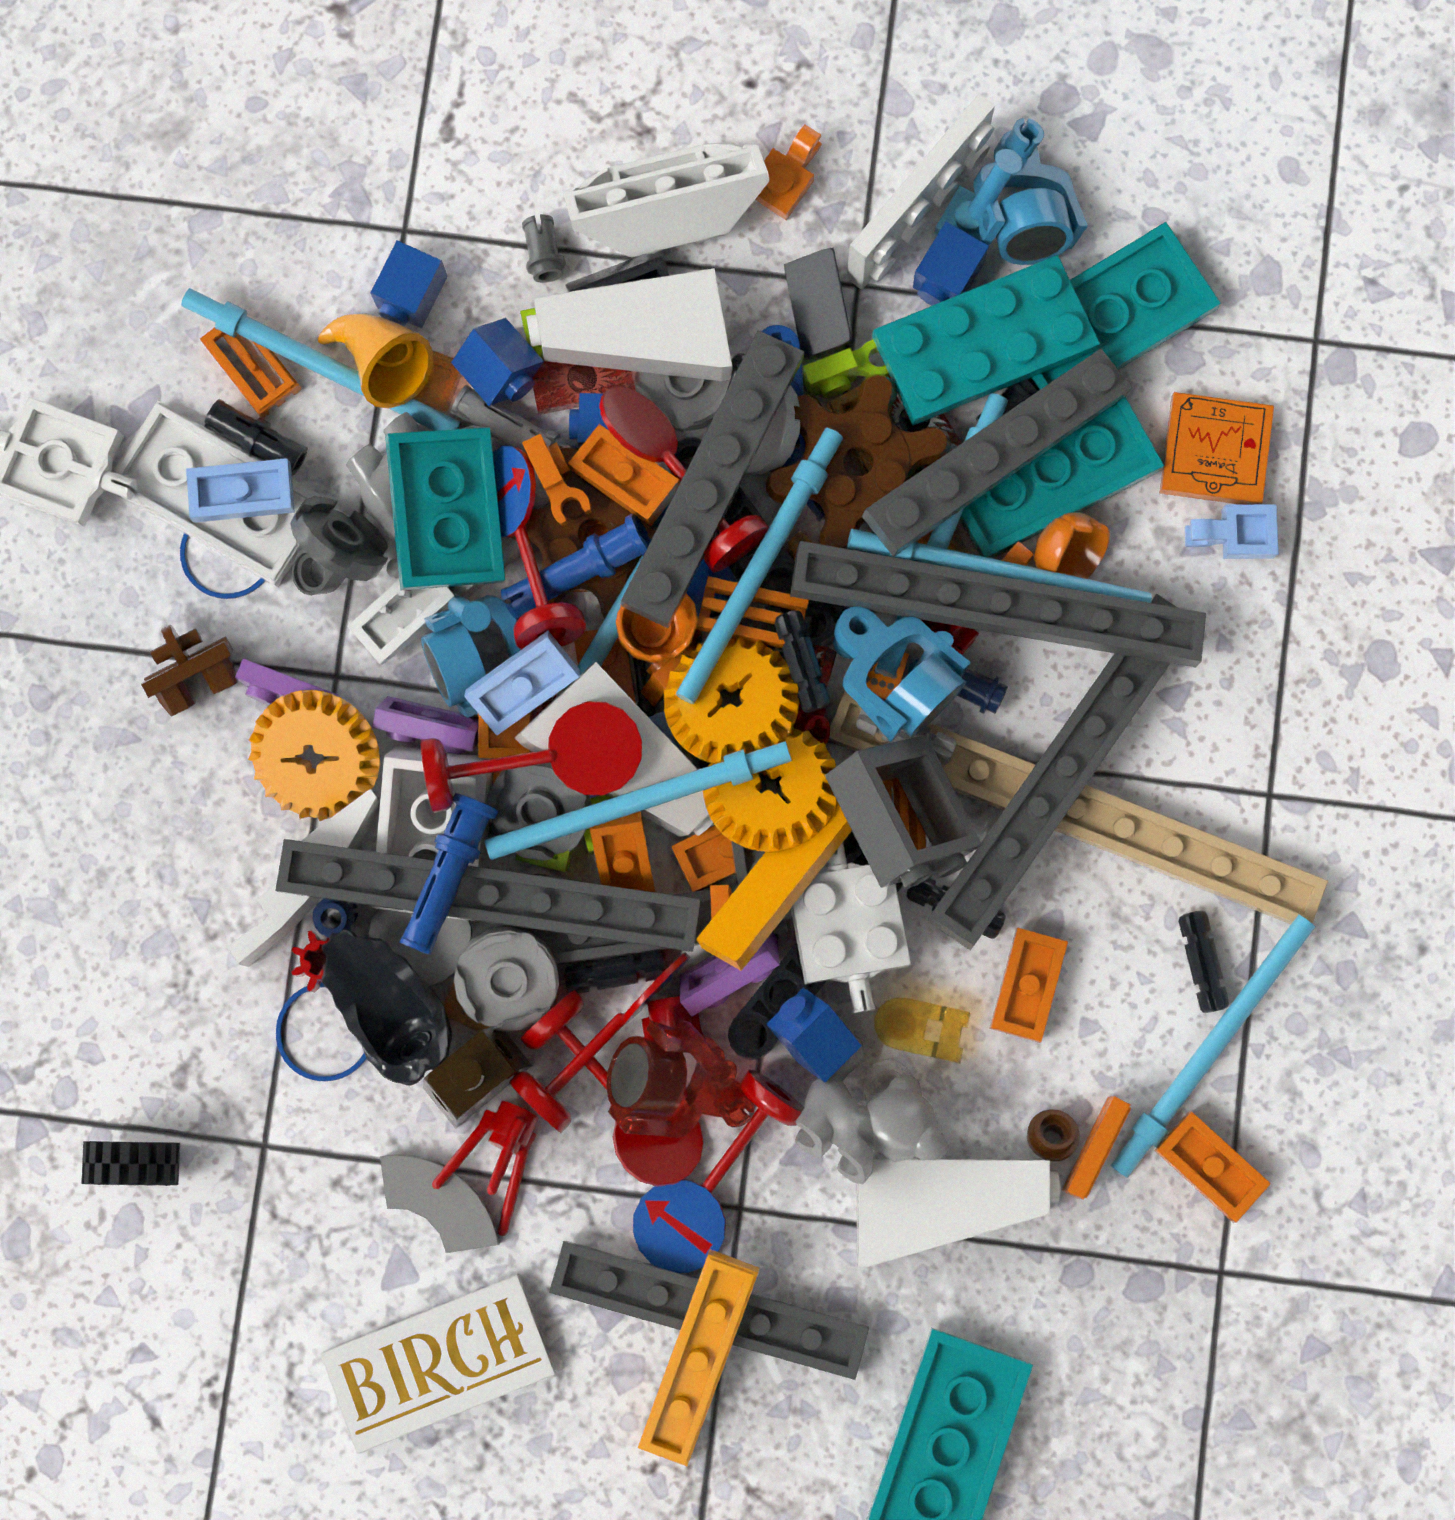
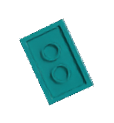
(445, 508)

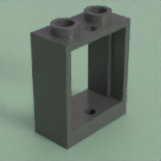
(879, 826)

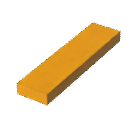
(769, 894)
(698, 1357)

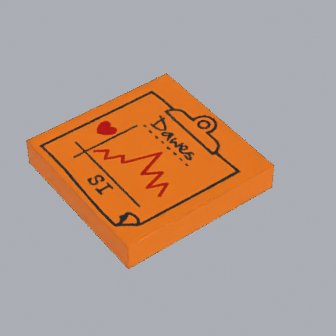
(1216, 449)

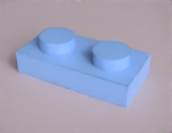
(240, 490)
(522, 683)

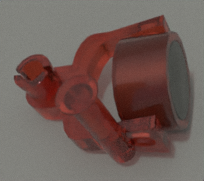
(651, 1078)

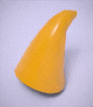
(388, 356)

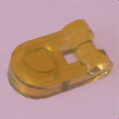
(903, 1023)

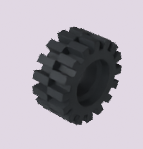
(130, 1163)

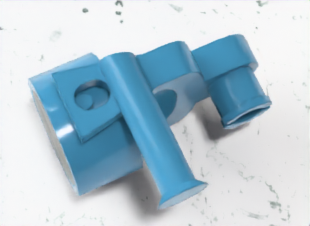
(1032, 221)
(451, 650)
(930, 680)

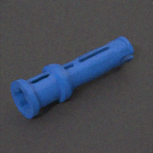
(598, 557)
(455, 851)

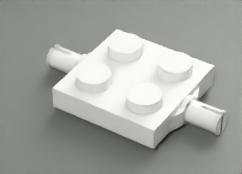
(60, 462)
(849, 928)

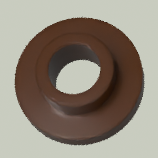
(1060, 1123)

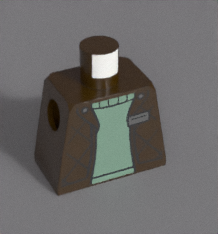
(474, 1074)

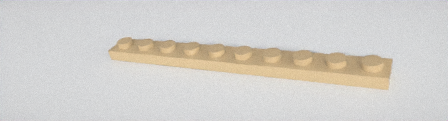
(1122, 828)

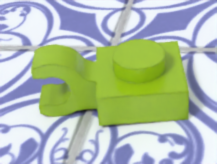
(835, 373)

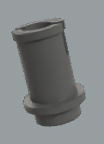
(545, 260)

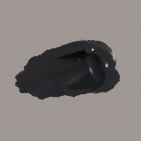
(386, 1006)

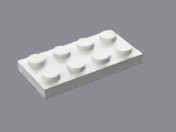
(927, 185)

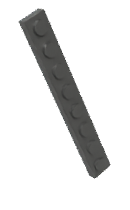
(998, 604)
(1046, 796)
(492, 896)

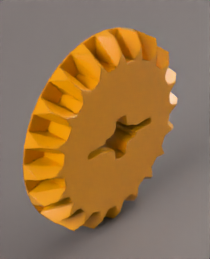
(761, 720)
(333, 730)
(764, 818)

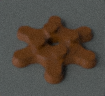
(865, 429)
(561, 541)

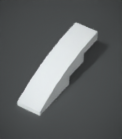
(399, 615)
(287, 910)

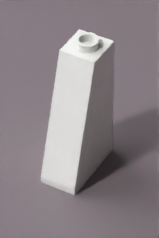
(638, 326)
(659, 760)
(943, 1201)

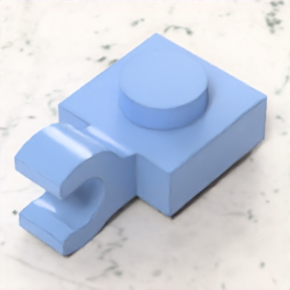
(1243, 531)

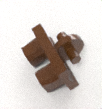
(169, 682)

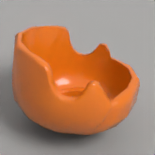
(1072, 545)
(653, 641)

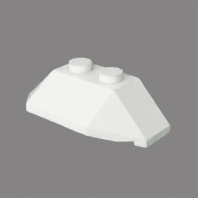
(668, 198)

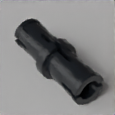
(254, 435)

